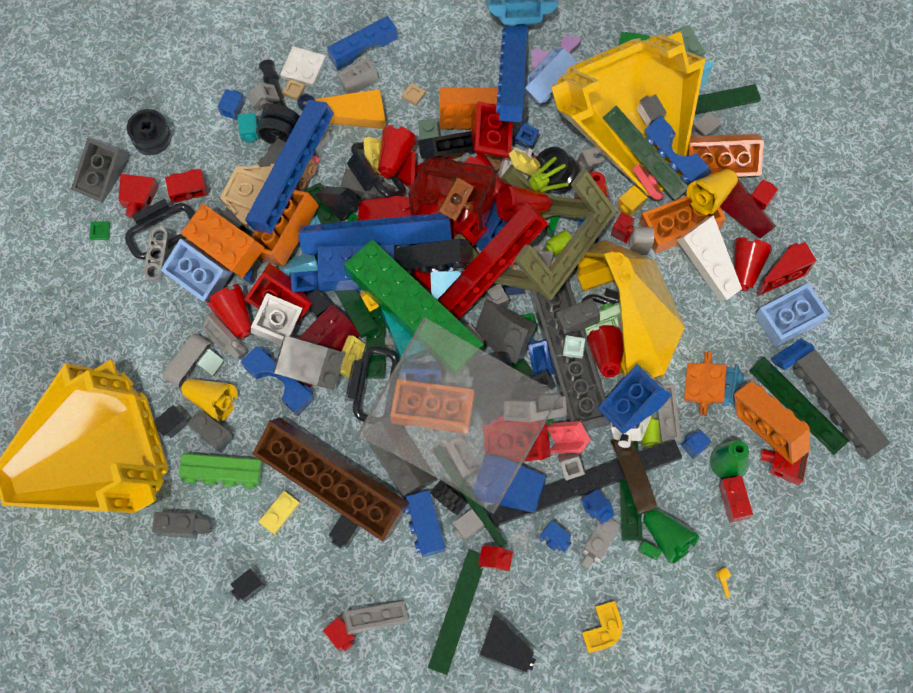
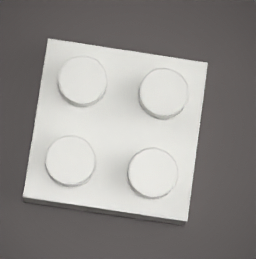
(303, 66)

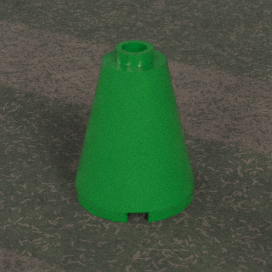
(730, 459)
(670, 535)

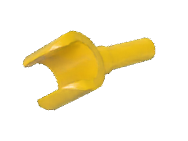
(722, 575)

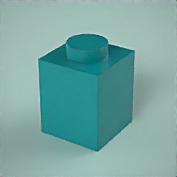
(247, 127)

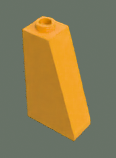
(357, 109)

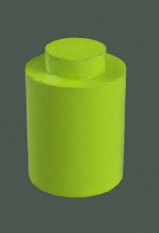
(557, 242)
(652, 435)

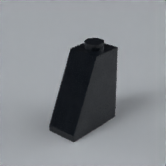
(506, 648)

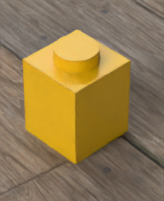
(631, 201)

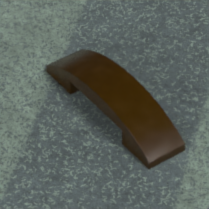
(635, 477)

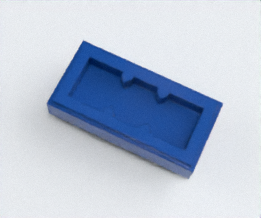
(792, 354)

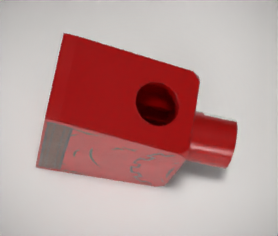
(784, 469)

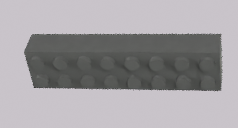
(574, 376)

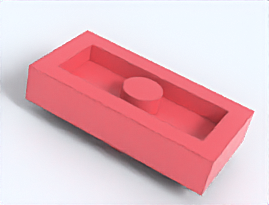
(648, 182)

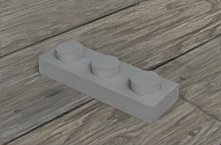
(669, 418)
(375, 617)

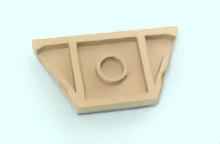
(243, 189)

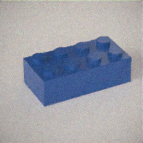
(331, 266)

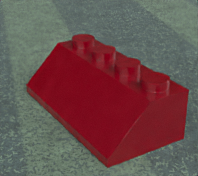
(329, 331)

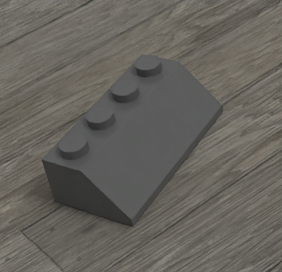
(404, 475)

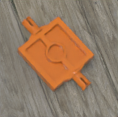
(705, 383)

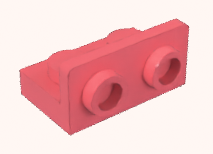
(568, 437)

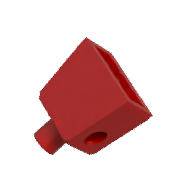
(136, 192)

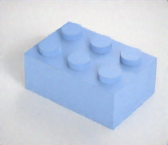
(546, 73)
(196, 270)
(792, 315)

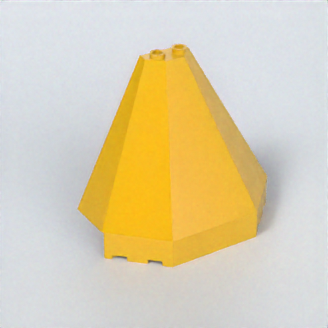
(622, 79)
(647, 310)
(85, 446)

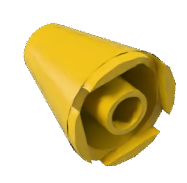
(711, 191)
(211, 397)

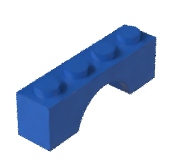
(346, 50)
(662, 136)
(295, 395)

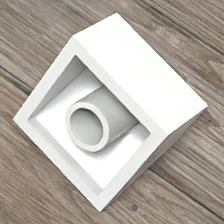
(275, 319)

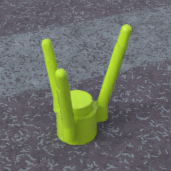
(539, 181)

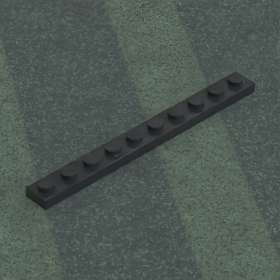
(590, 481)

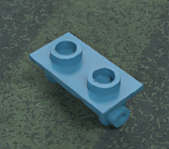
(733, 379)

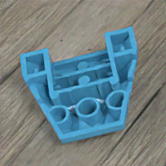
(521, 11)

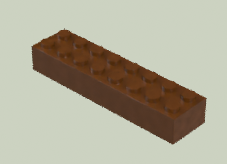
(330, 478)

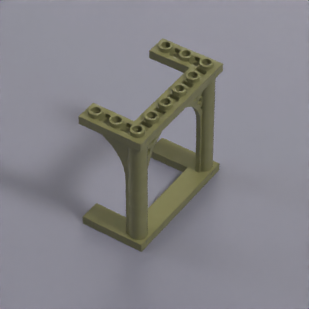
(535, 273)

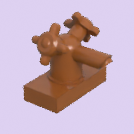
(456, 199)

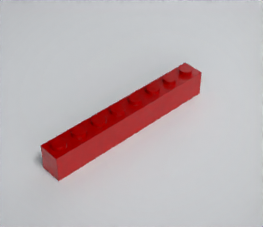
(492, 260)

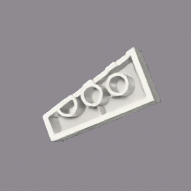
(710, 257)

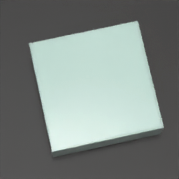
(574, 346)
(209, 362)

